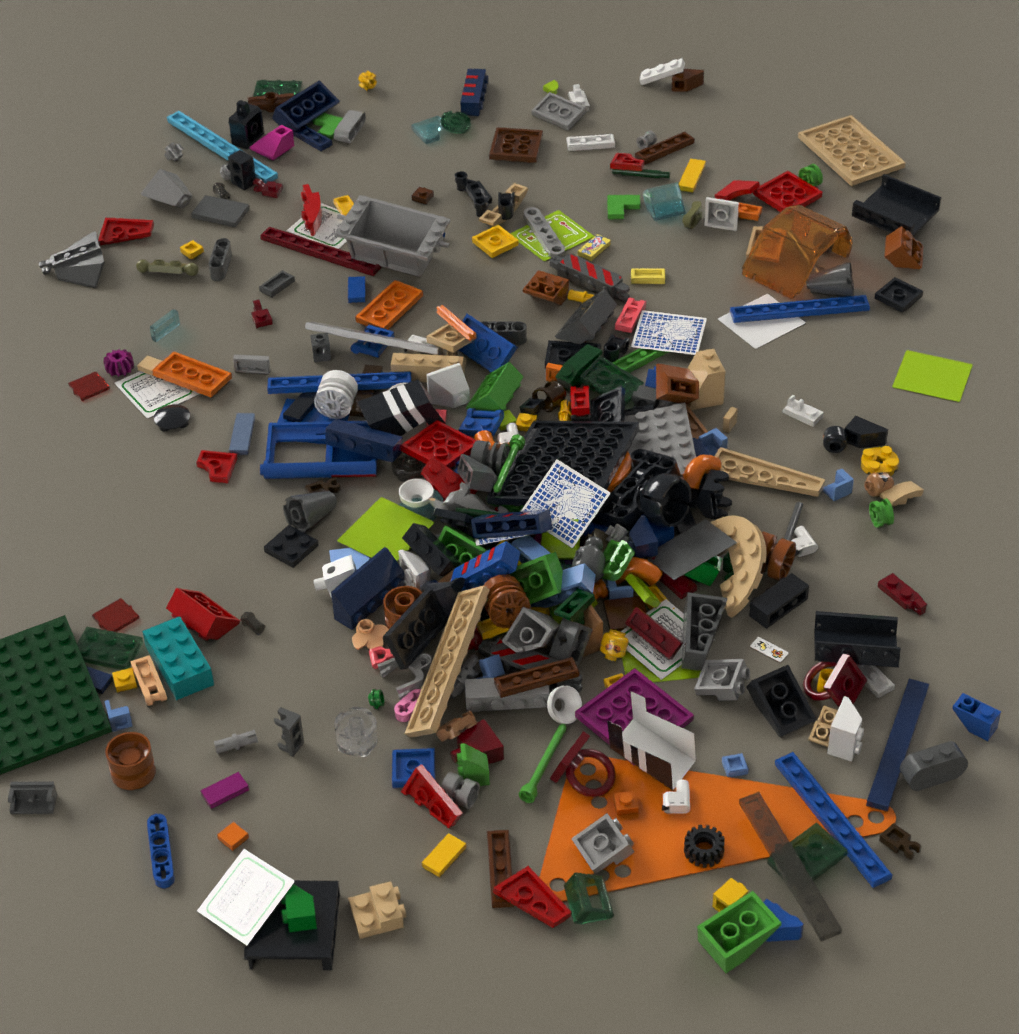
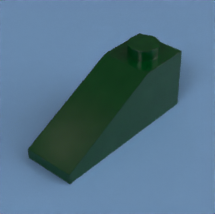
(576, 365)

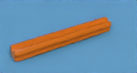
(456, 323)

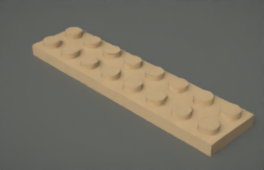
(447, 662)

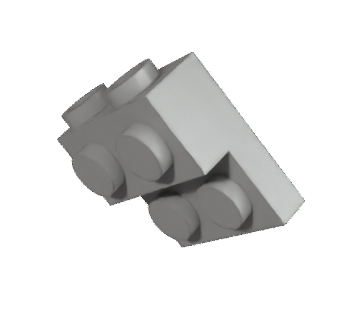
(723, 678)
(603, 843)

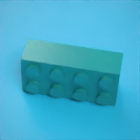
(178, 658)

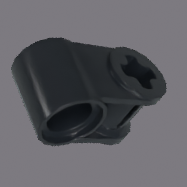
(506, 205)
(615, 348)

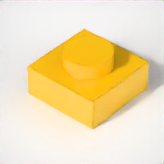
(191, 249)
(524, 421)
(124, 680)

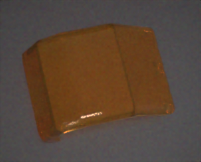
(792, 246)

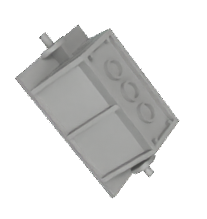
(392, 235)

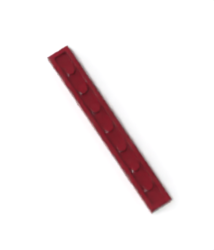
(317, 250)

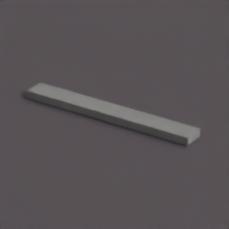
(375, 338)

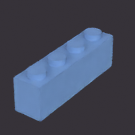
(572, 579)

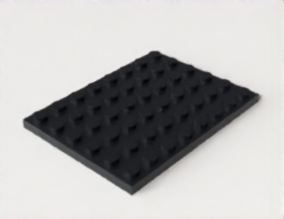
(585, 446)

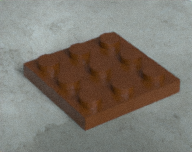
(516, 144)

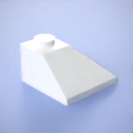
(721, 214)
(448, 386)
(415, 569)

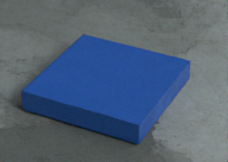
(406, 760)

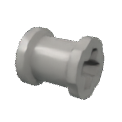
(646, 139)

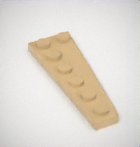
(766, 474)

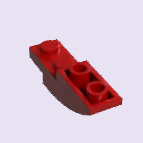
(312, 209)

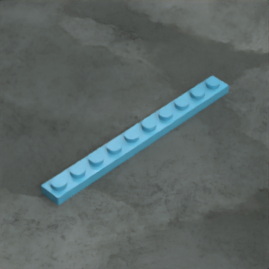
(216, 143)

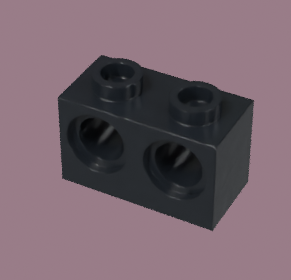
(242, 169)

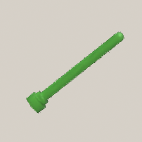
(516, 444)
(529, 791)

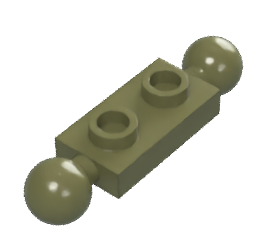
(172, 267)

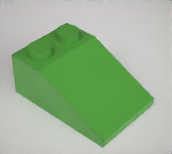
(737, 931)

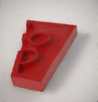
(123, 229)
(442, 478)
(431, 795)
(533, 896)

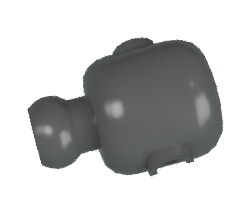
(591, 556)

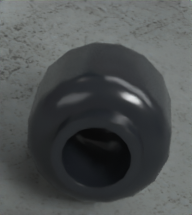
(835, 439)

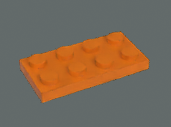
(389, 305)
(192, 374)

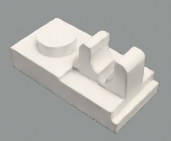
(578, 96)
(802, 412)

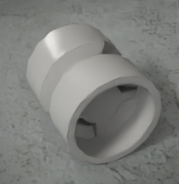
(461, 790)

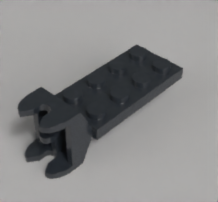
(710, 495)
(422, 620)

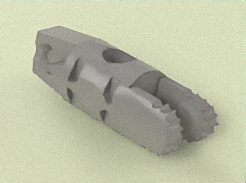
(467, 672)

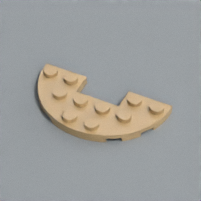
(746, 560)

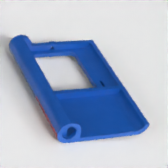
(337, 463)

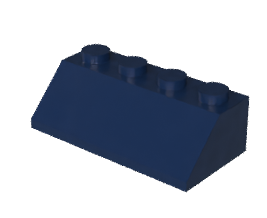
(305, 106)
(366, 588)

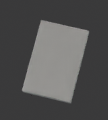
(558, 111)

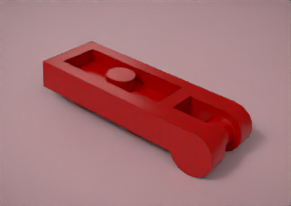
(580, 401)

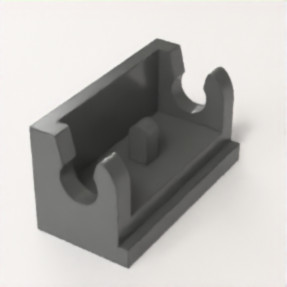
(291, 730)
(32, 797)

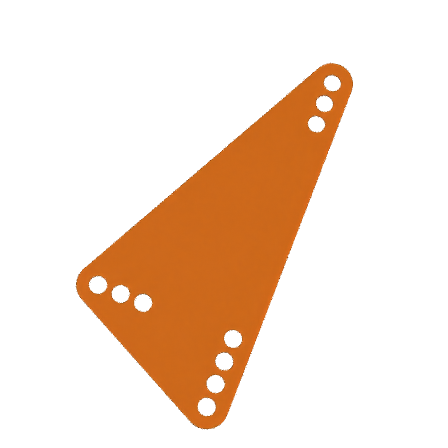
(661, 835)

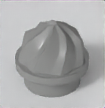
(225, 172)

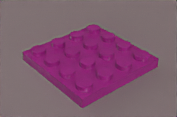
(616, 705)

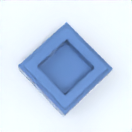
(735, 765)

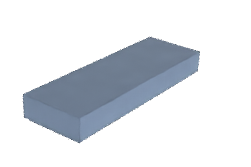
(242, 433)

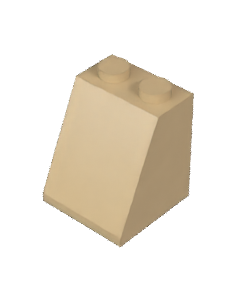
(711, 378)

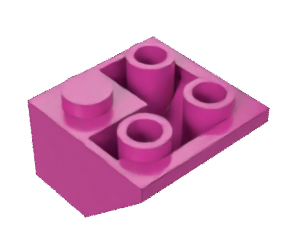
(274, 143)

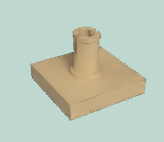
(448, 339)

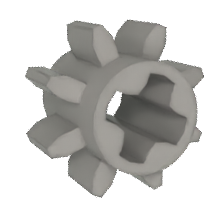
(174, 151)
(616, 533)

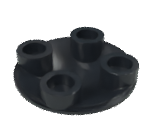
(172, 417)

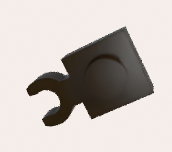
(319, 486)
(899, 839)

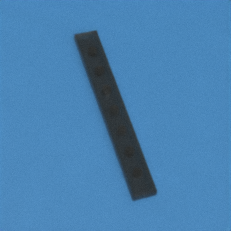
(790, 867)

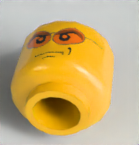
(614, 645)

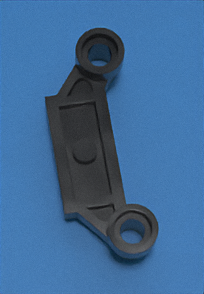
(475, 190)

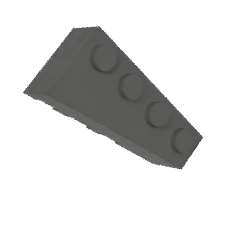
(700, 626)

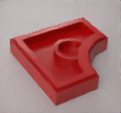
(625, 161)
(736, 189)
(218, 464)

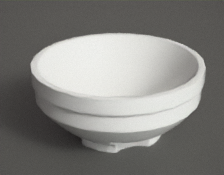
(416, 489)
(570, 701)

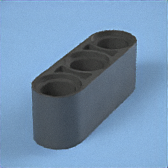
(220, 259)
(510, 330)

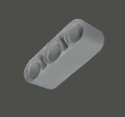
(349, 126)

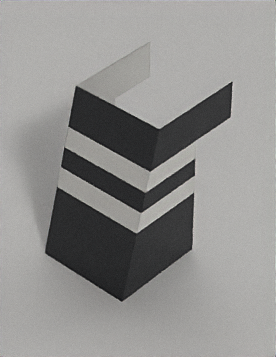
(400, 409)
(654, 744)

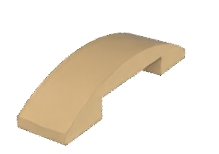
(493, 217)

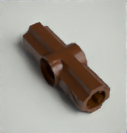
(269, 100)

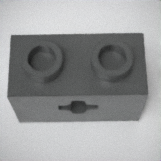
(570, 641)

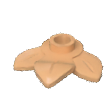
(368, 635)

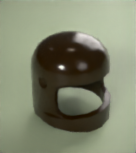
(554, 393)

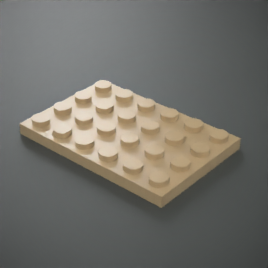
(851, 150)

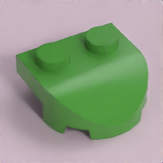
(617, 559)

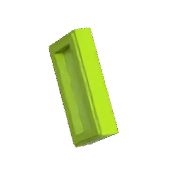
(642, 590)

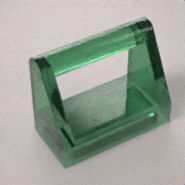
(579, 899)

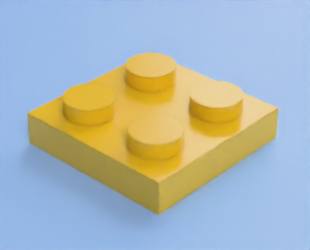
(495, 241)

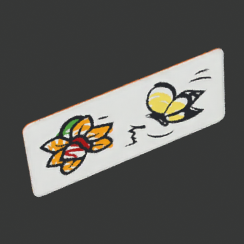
(769, 649)

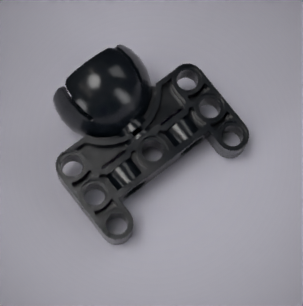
(656, 479)

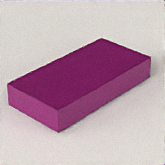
(224, 790)

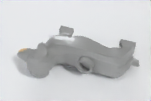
(463, 499)

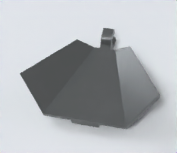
(78, 263)

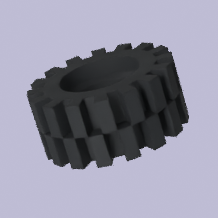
(704, 856)

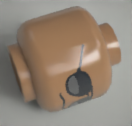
(878, 483)

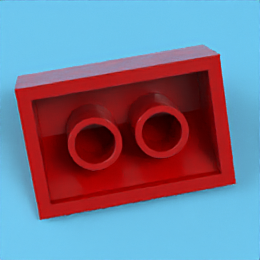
(201, 614)

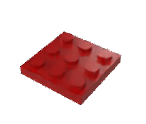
(787, 191)
(438, 442)

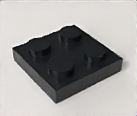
(898, 294)
(455, 519)
(291, 546)

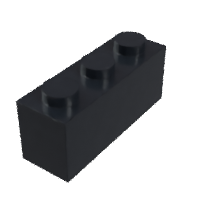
(431, 549)
(778, 600)

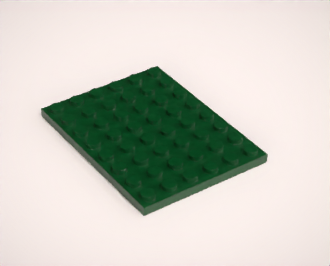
(45, 695)

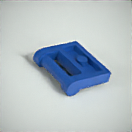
(371, 348)
(472, 425)

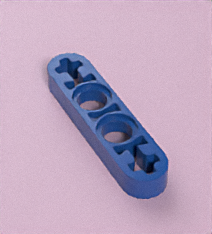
(160, 850)

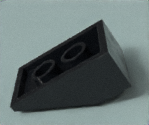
(781, 701)

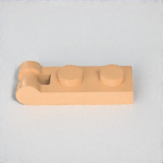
(148, 680)

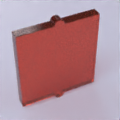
(88, 386)
(115, 616)

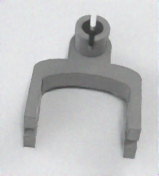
(419, 667)

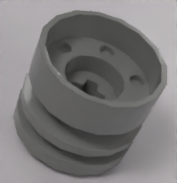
(489, 455)

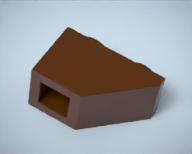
(687, 80)

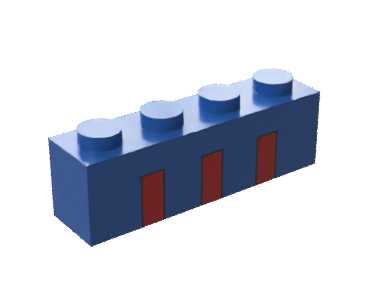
(494, 562)

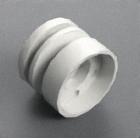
(336, 394)

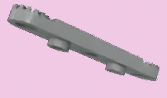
(544, 232)

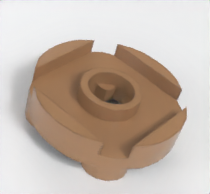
(453, 727)

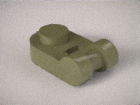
(693, 216)

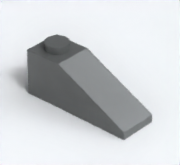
(475, 474)

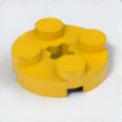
(883, 454)

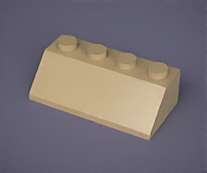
(422, 364)

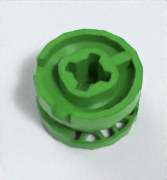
(811, 174)
(881, 513)

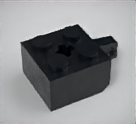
(246, 125)

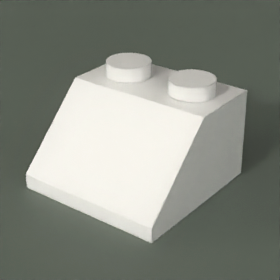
(846, 732)

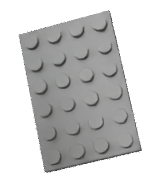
(665, 432)

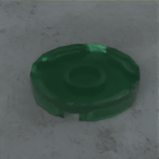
(455, 122)

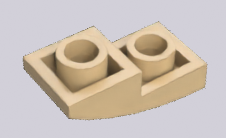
(901, 492)
(821, 728)

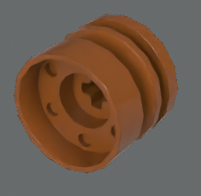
(505, 600)

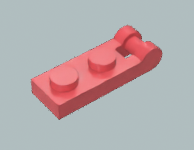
(630, 315)

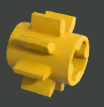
(367, 80)

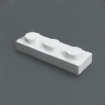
(662, 71)

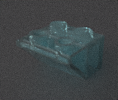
(664, 201)

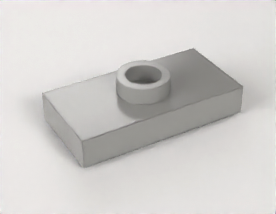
(252, 364)

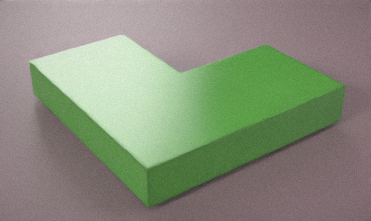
(328, 124)
(617, 204)

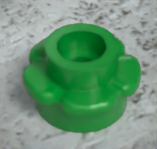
(376, 698)

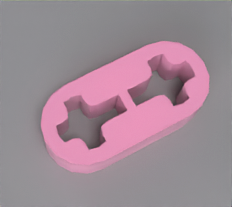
(405, 704)

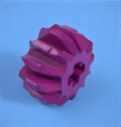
(118, 362)

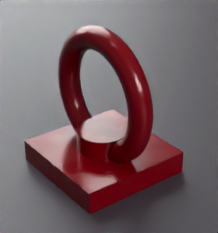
(844, 681)
(572, 761)

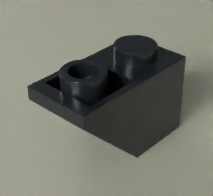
(865, 434)

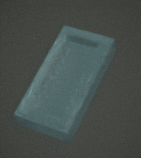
(164, 325)

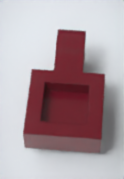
(269, 189)
(260, 316)

